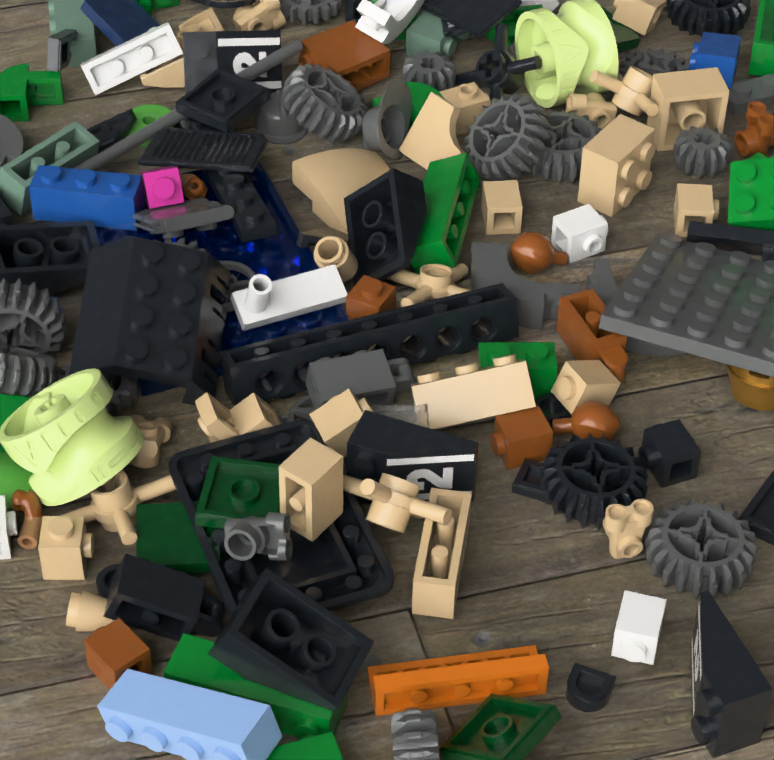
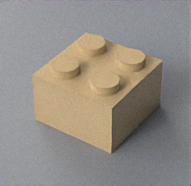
(686, 101)
(616, 165)

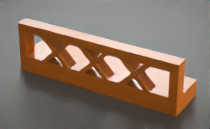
(457, 679)

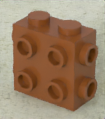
(348, 53)

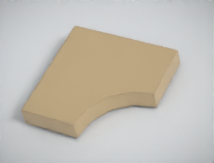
(433, 132)

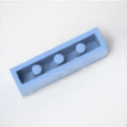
(188, 719)

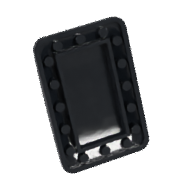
(334, 570)

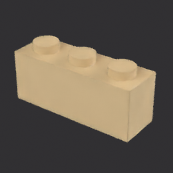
(475, 392)
(441, 556)

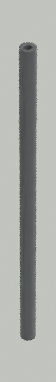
(173, 117)

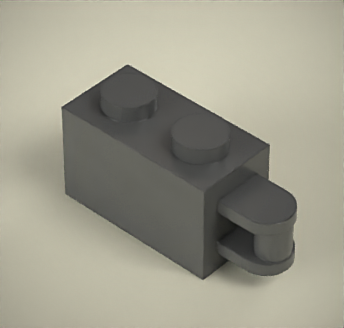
(364, 373)

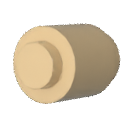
(335, 251)

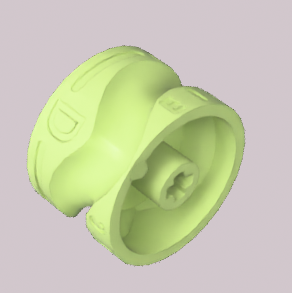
(569, 48)
(70, 438)

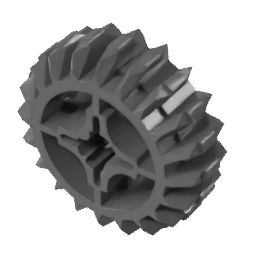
(323, 103)
(507, 137)
(565, 146)
(31, 318)
(25, 371)
(676, 555)

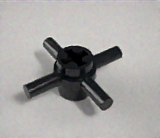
(498, 69)

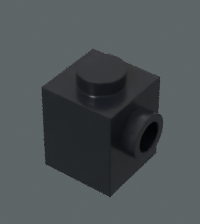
(670, 453)

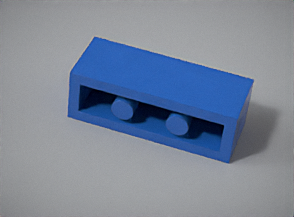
(86, 195)

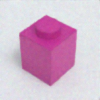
(162, 187)

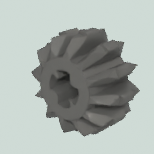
(430, 70)
(702, 151)
(414, 735)

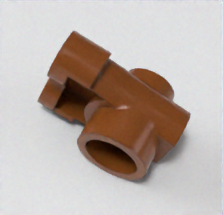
(759, 131)

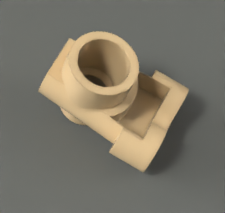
(261, 17)
(593, 106)
(154, 434)
(626, 527)

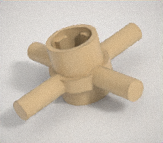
(630, 91)
(117, 501)
(394, 501)

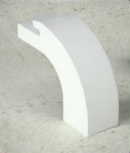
(386, 17)

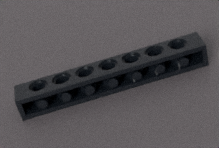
(388, 329)

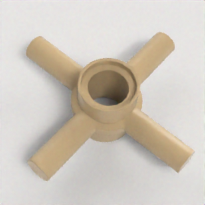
(432, 282)

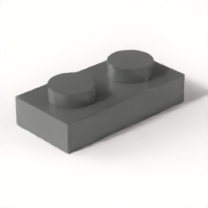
(751, 90)

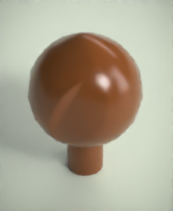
(535, 252)
(590, 418)

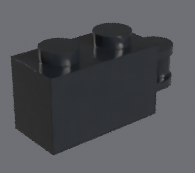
(162, 600)

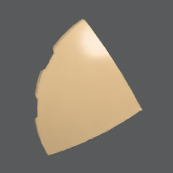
(171, 73)
(334, 175)

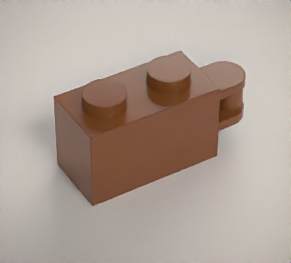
(579, 328)

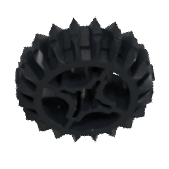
(709, 15)
(590, 475)

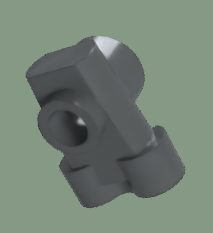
(259, 535)

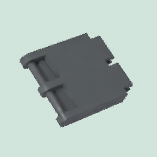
(175, 218)

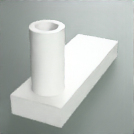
(131, 58)
(287, 297)

